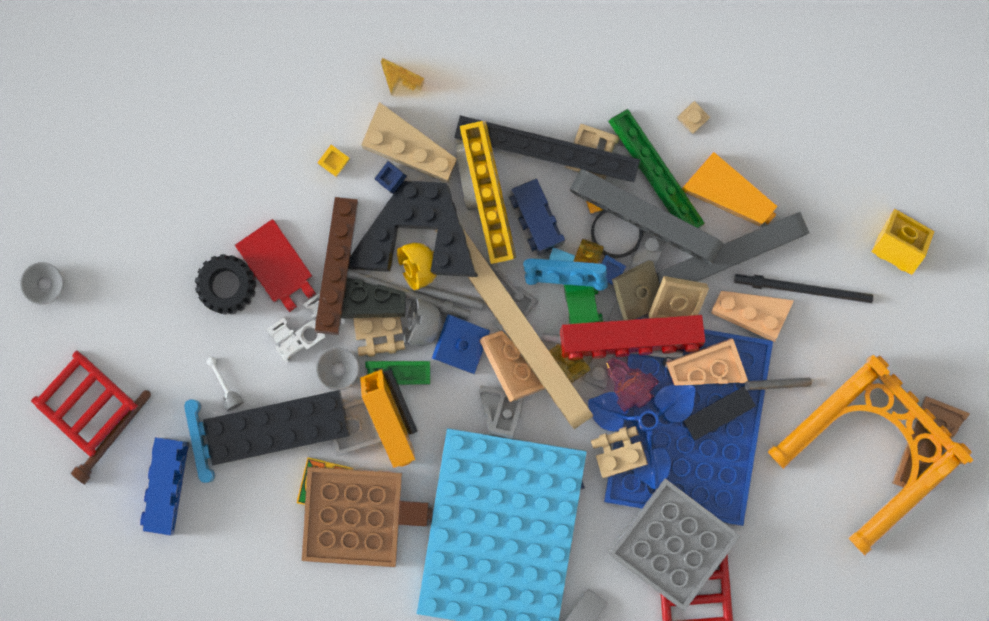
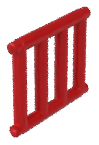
(73, 432)
(723, 597)

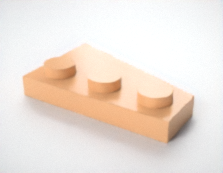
(510, 367)

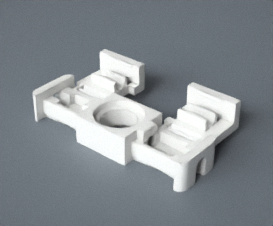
(288, 340)

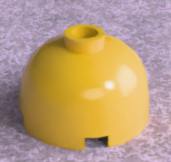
(417, 263)

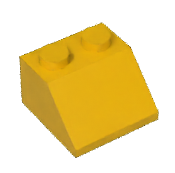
(903, 242)

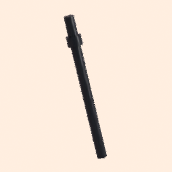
(759, 281)

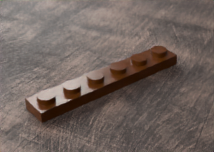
(336, 266)

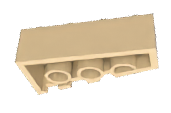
(402, 143)

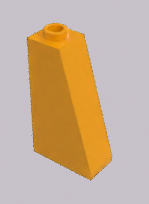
(728, 190)
(387, 419)

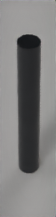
(400, 401)

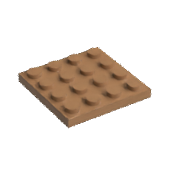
(351, 516)

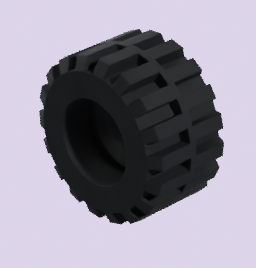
(205, 284)

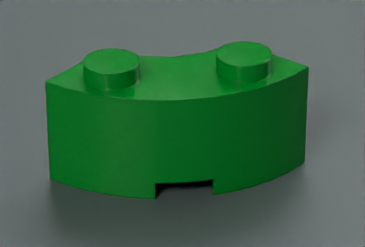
(582, 304)

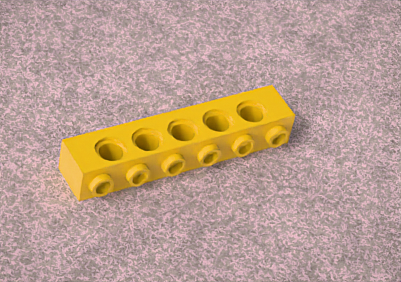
(488, 192)

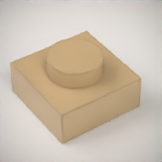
(693, 117)

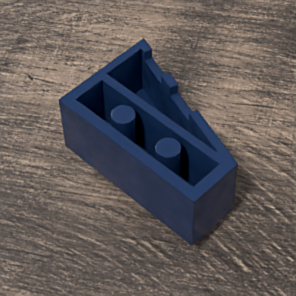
(536, 217)

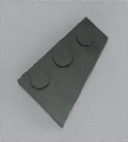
(372, 301)

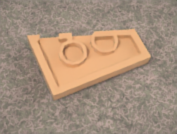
(753, 312)
(710, 365)

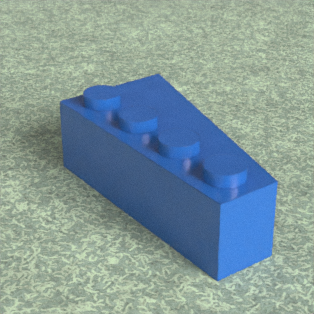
(164, 486)

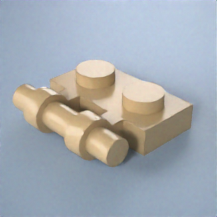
(378, 327)
(621, 459)

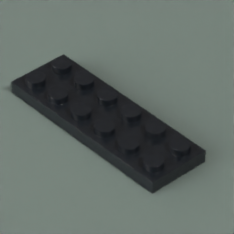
(276, 427)

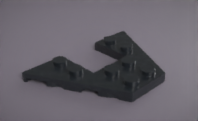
(418, 207)

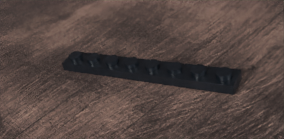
(557, 151)

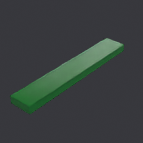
(654, 168)

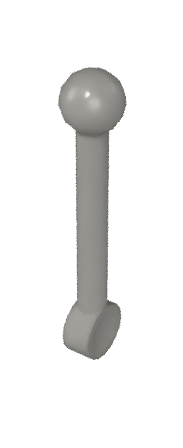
(518, 294)

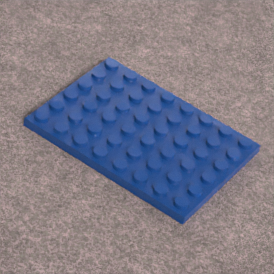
(715, 466)

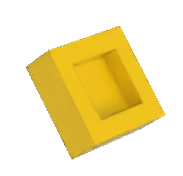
(333, 161)

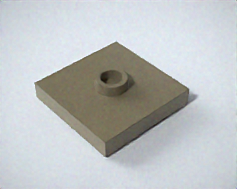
(636, 290)

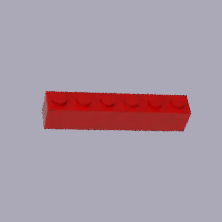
(632, 336)

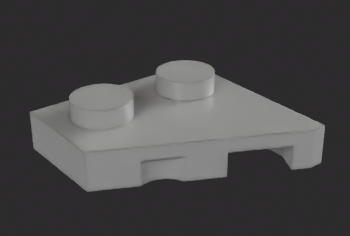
(500, 412)

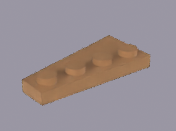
(945, 415)

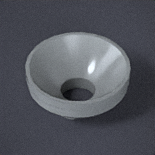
(31, 278)
(325, 364)

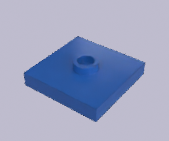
(460, 344)

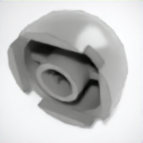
(423, 323)

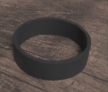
(609, 254)

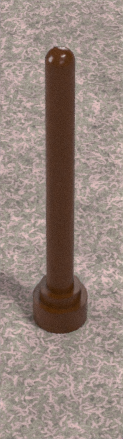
(83, 472)

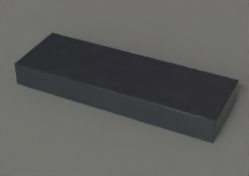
(719, 413)

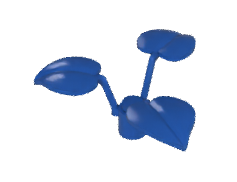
(673, 401)

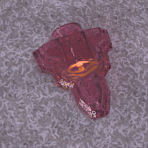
(630, 384)

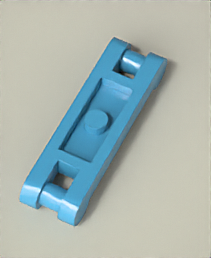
(565, 273)
(200, 450)

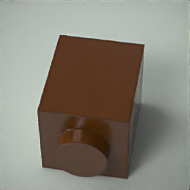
(414, 513)

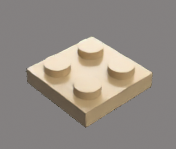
(678, 298)

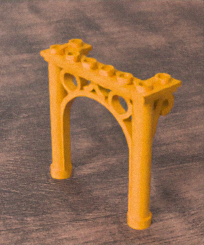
(916, 487)

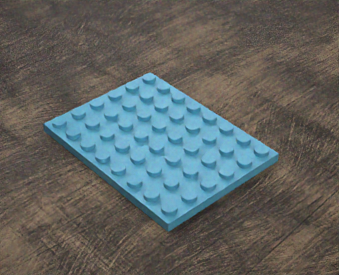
(500, 529)

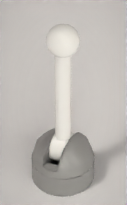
(231, 399)

